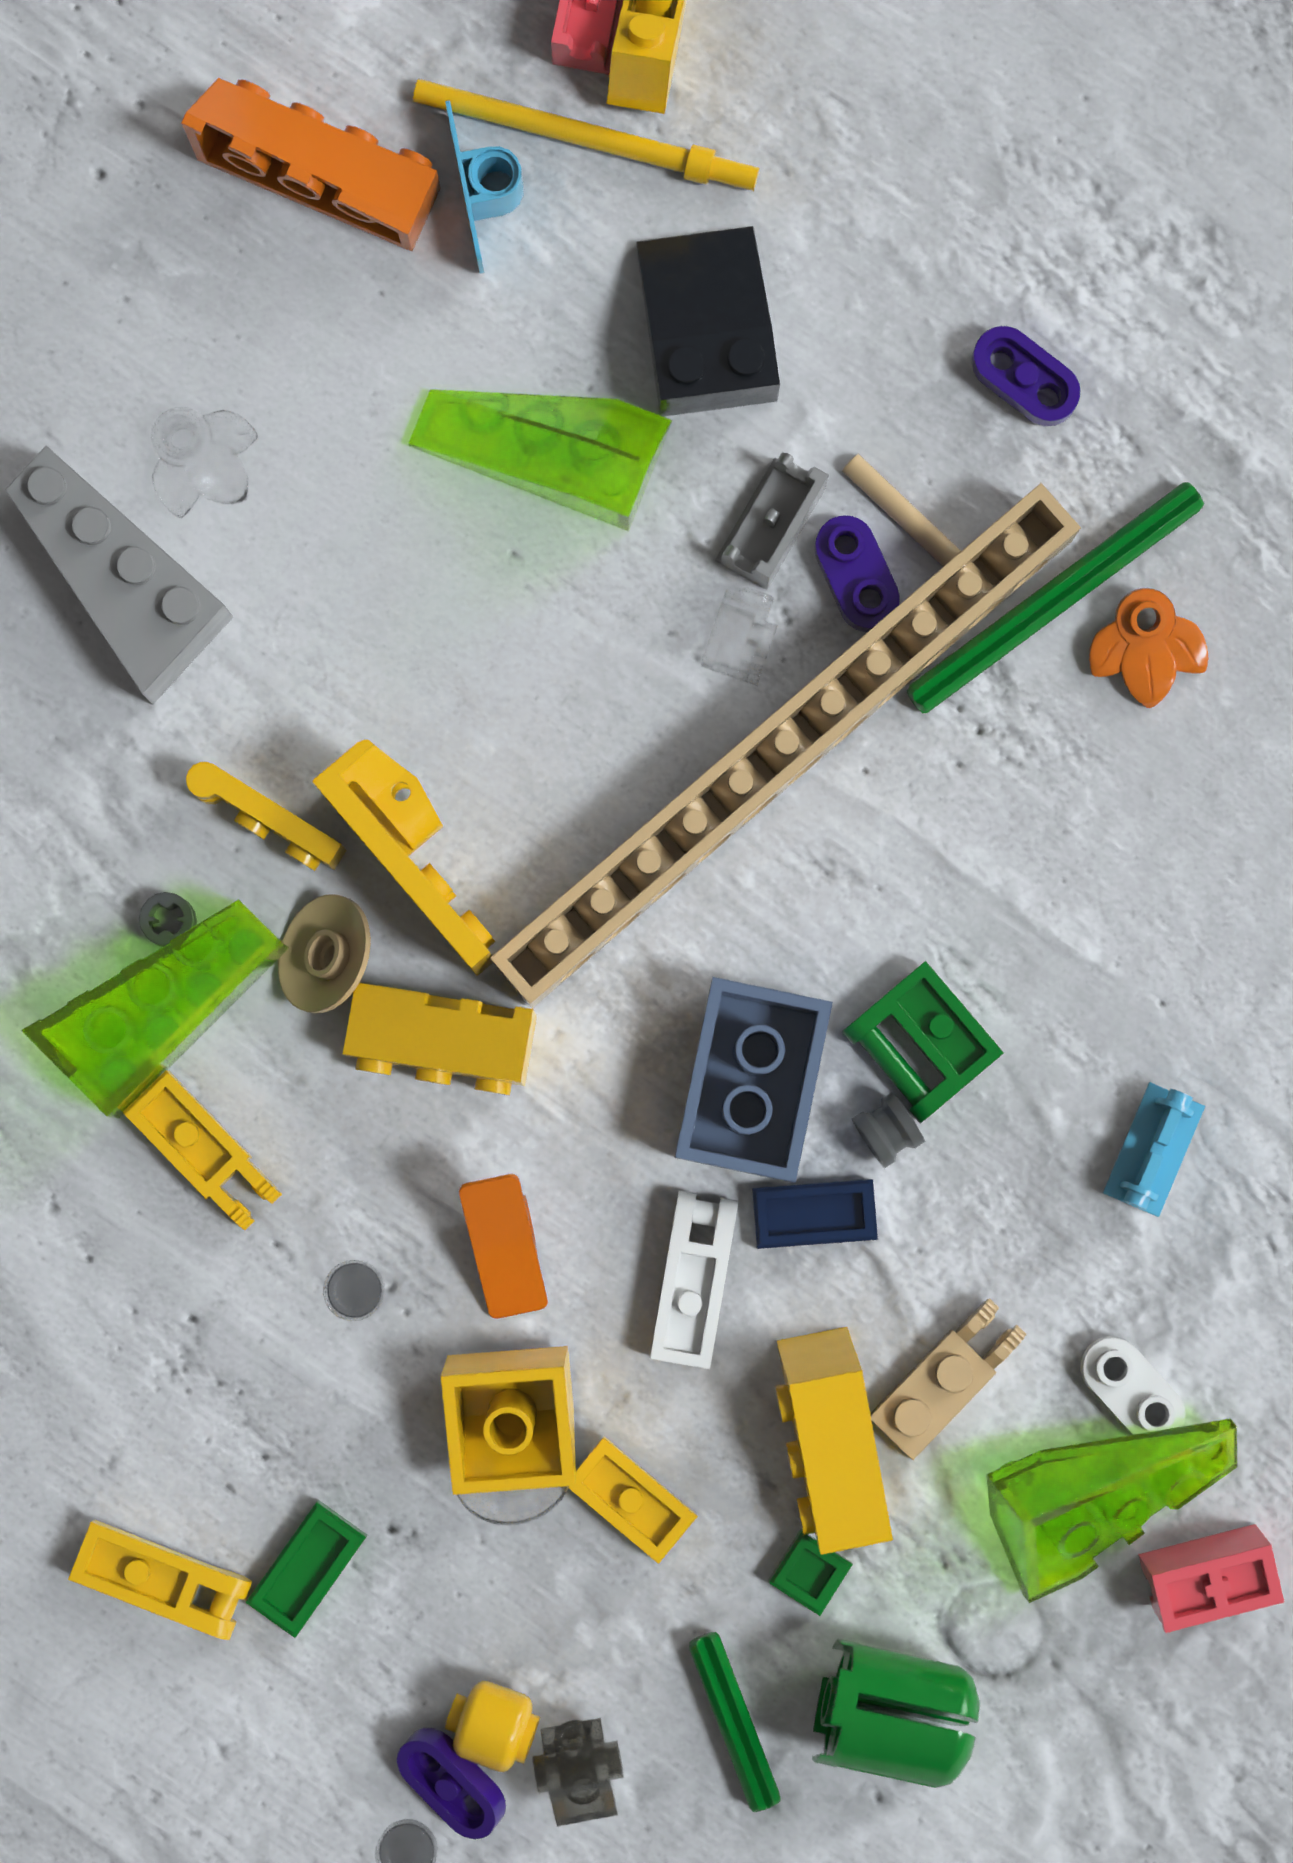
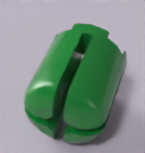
(892, 1744)

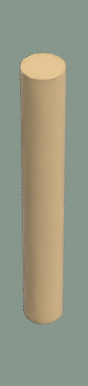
(901, 510)

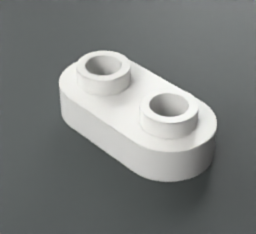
(1133, 1390)

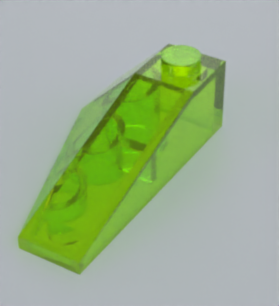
(560, 448)

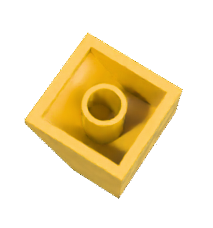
(509, 1420)

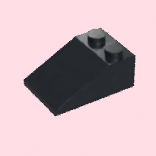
(708, 321)

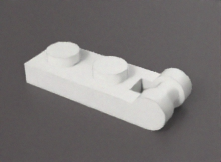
(693, 1283)

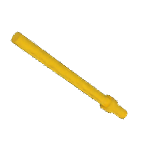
(697, 163)

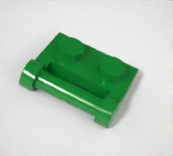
(939, 1029)

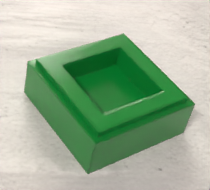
(808, 1574)

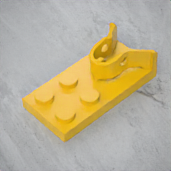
(364, 792)

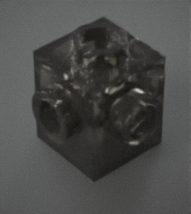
(578, 1771)

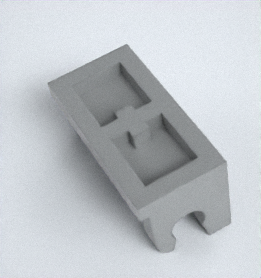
(772, 520)

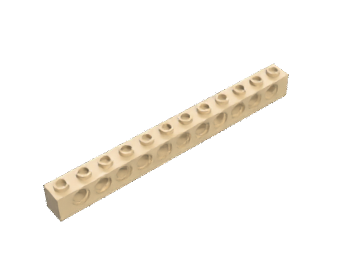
(786, 745)

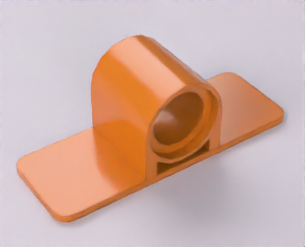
(503, 1245)

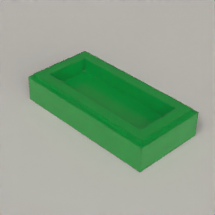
(306, 1568)

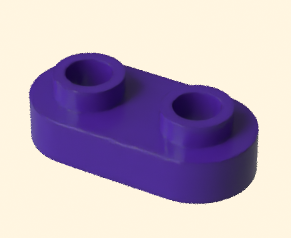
(1030, 372)
(854, 572)
(450, 1784)

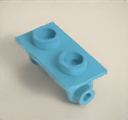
(1154, 1149)

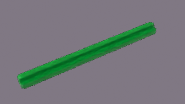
(1055, 597)

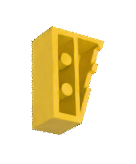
(439, 1037)
(833, 1441)

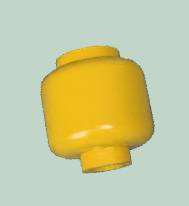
(492, 1726)

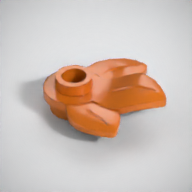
(1149, 655)

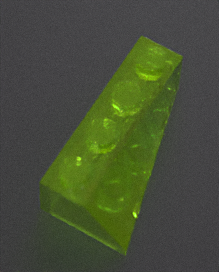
(156, 1008)

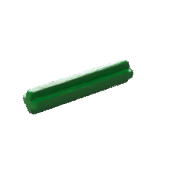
(734, 1721)

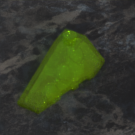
(1083, 1497)

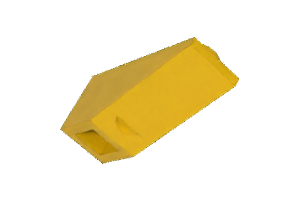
(645, 54)

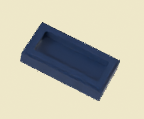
(814, 1214)

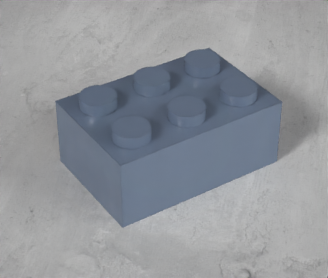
(753, 1080)

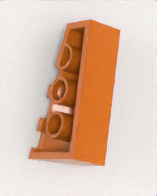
(312, 161)

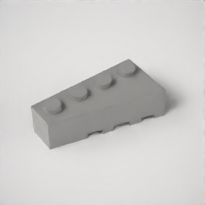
(130, 587)

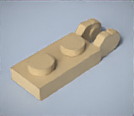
(942, 1383)

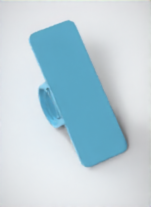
(473, 167)

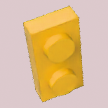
(632, 1500)

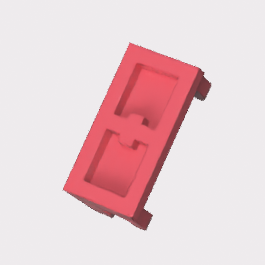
(585, 34)
(1212, 1578)

